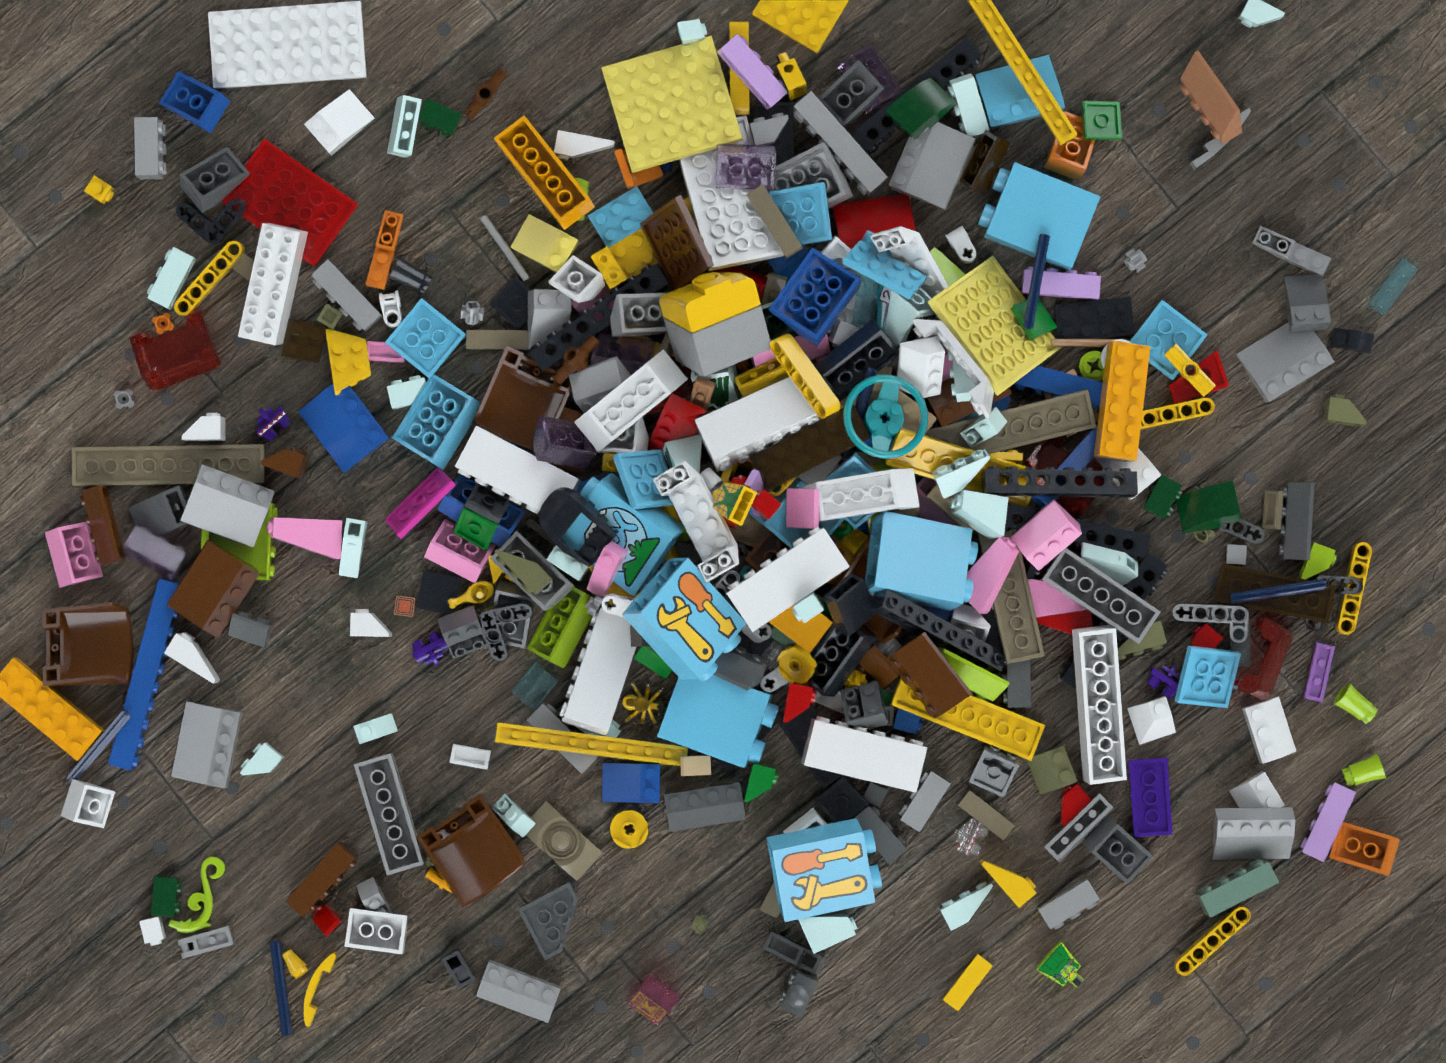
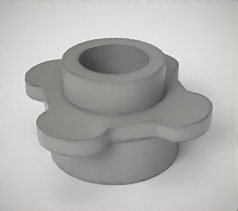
(127, 394)

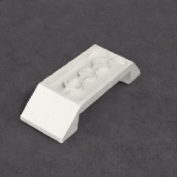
(912, 251)
(983, 392)
(631, 400)
(866, 494)
(703, 523)

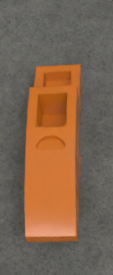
(385, 250)

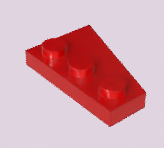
(1212, 366)

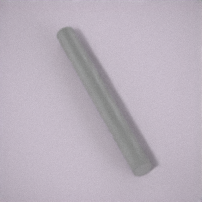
(505, 248)

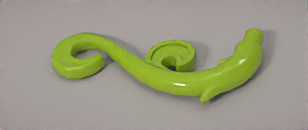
(195, 898)

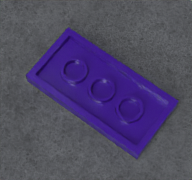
(1150, 797)

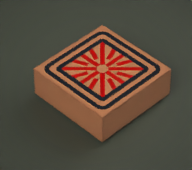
(404, 606)

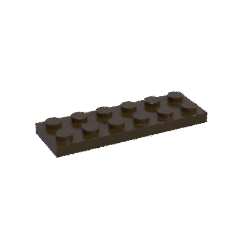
(807, 449)
(1307, 605)

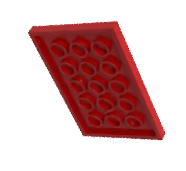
(293, 197)

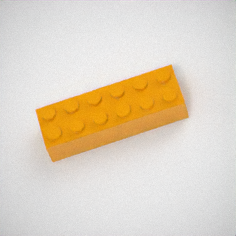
(544, 172)
(1122, 401)
(48, 709)

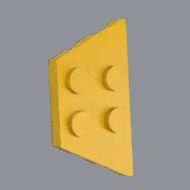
(347, 359)

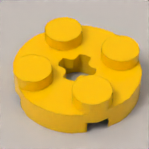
(803, 658)
(639, 825)

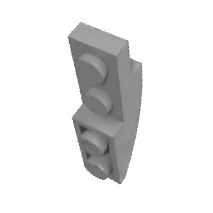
(1291, 251)

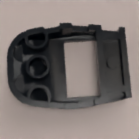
(561, 511)

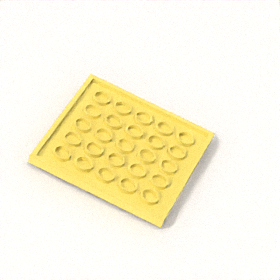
(671, 104)
(981, 321)

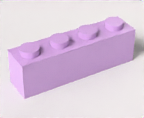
(752, 71)
(1065, 284)
(1329, 821)

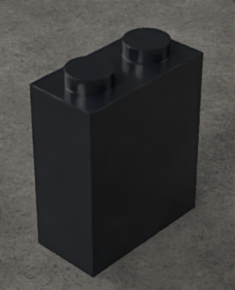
(849, 604)

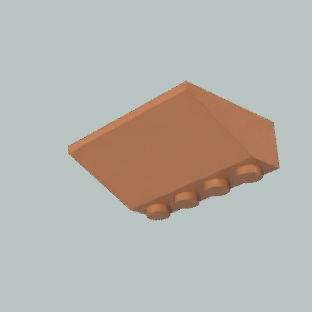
(1211, 99)

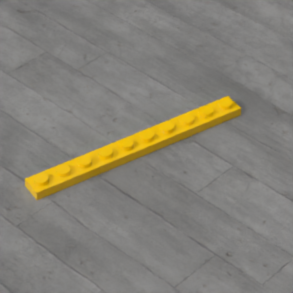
(1024, 70)
(589, 744)

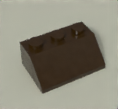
(985, 162)

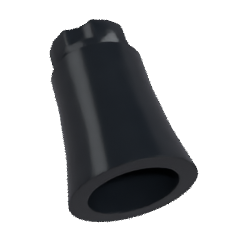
(410, 276)

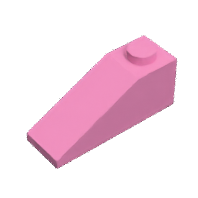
(606, 569)

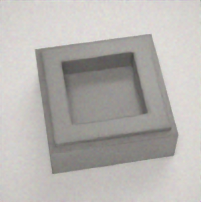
(1236, 554)

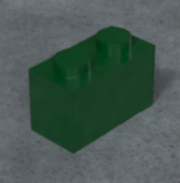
(440, 118)
(1162, 497)
(165, 896)

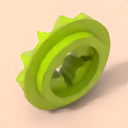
(1085, 369)

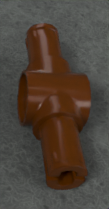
(480, 102)
(575, 359)

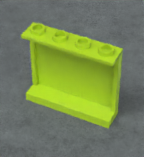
(259, 555)

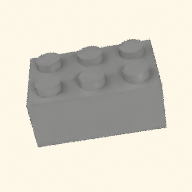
(149, 148)

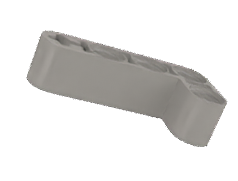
(721, 586)
(1210, 617)

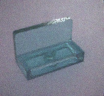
(534, 686)

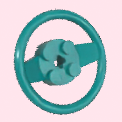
(888, 406)

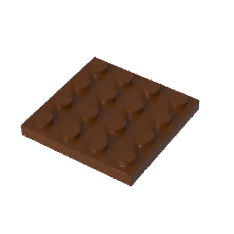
(676, 243)

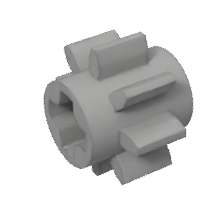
(1135, 260)
(472, 313)

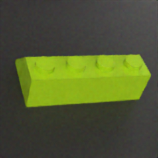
(561, 628)
(978, 680)

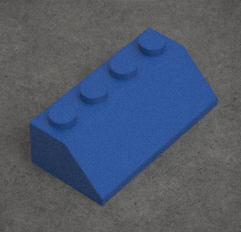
(454, 502)

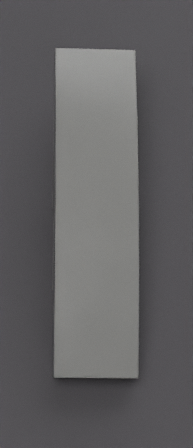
(1214, 146)

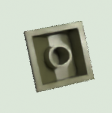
(1341, 411)
(1052, 769)

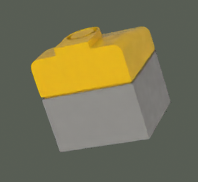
(715, 322)

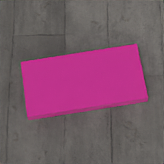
(419, 502)

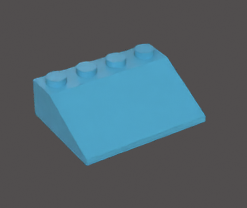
(1005, 98)
(437, 421)

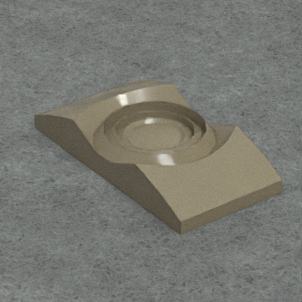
(562, 841)

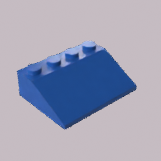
(815, 296)
(344, 426)

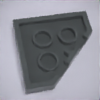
(550, 919)

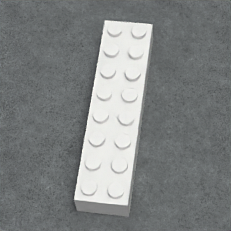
(1099, 704)

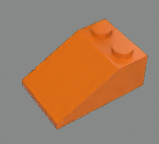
(1073, 156)
(1365, 848)

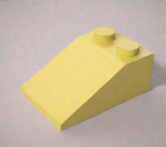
(544, 243)

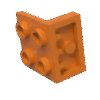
(639, 177)

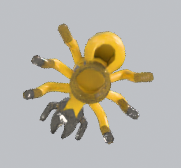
(642, 704)

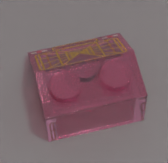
(654, 999)

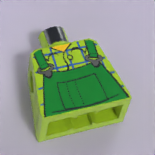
(1060, 966)

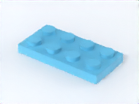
(884, 269)

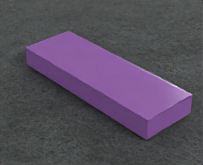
(1319, 672)

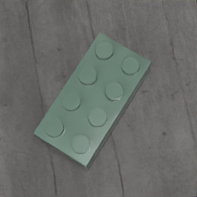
(1237, 887)

